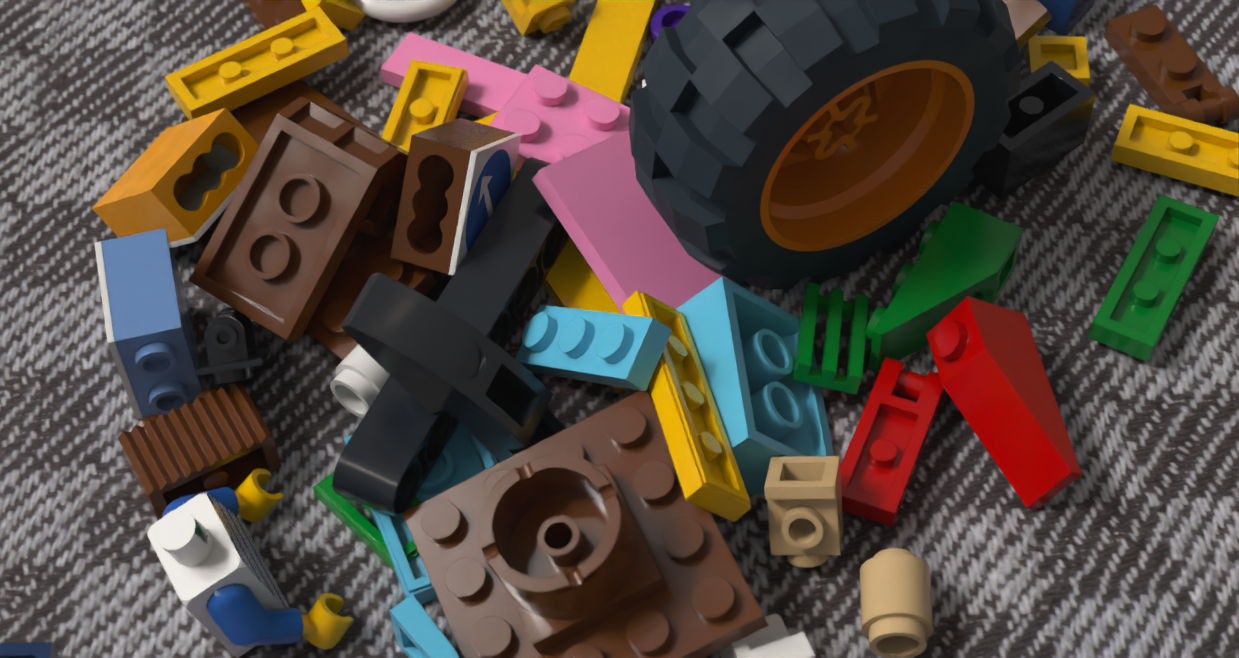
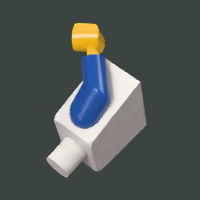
(225, 577)

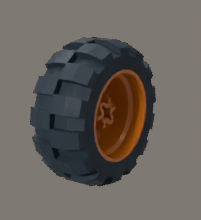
(816, 126)

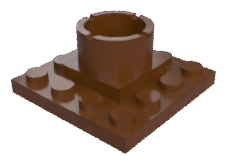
(584, 551)

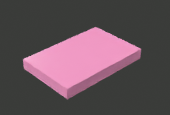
(618, 225)

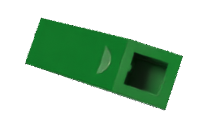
(957, 259)

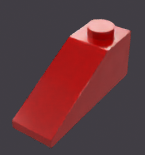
(1005, 396)

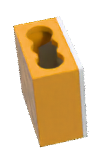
(181, 179)

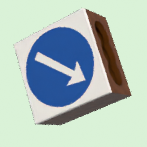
(451, 190)

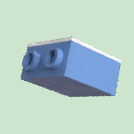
(148, 322)

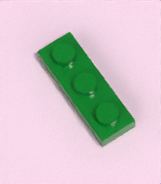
(1153, 278)

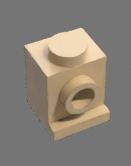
(805, 508)

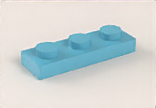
(593, 346)

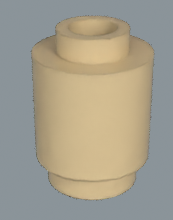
(896, 603)

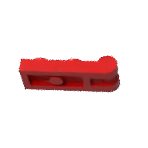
(889, 442)

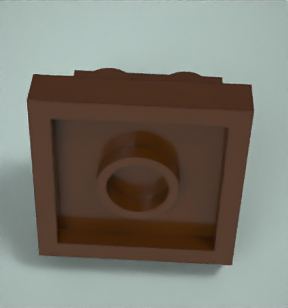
(298, 214)

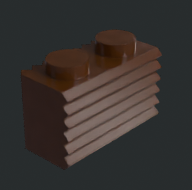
(199, 447)

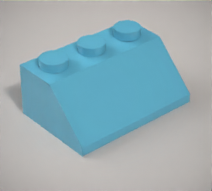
(749, 366)

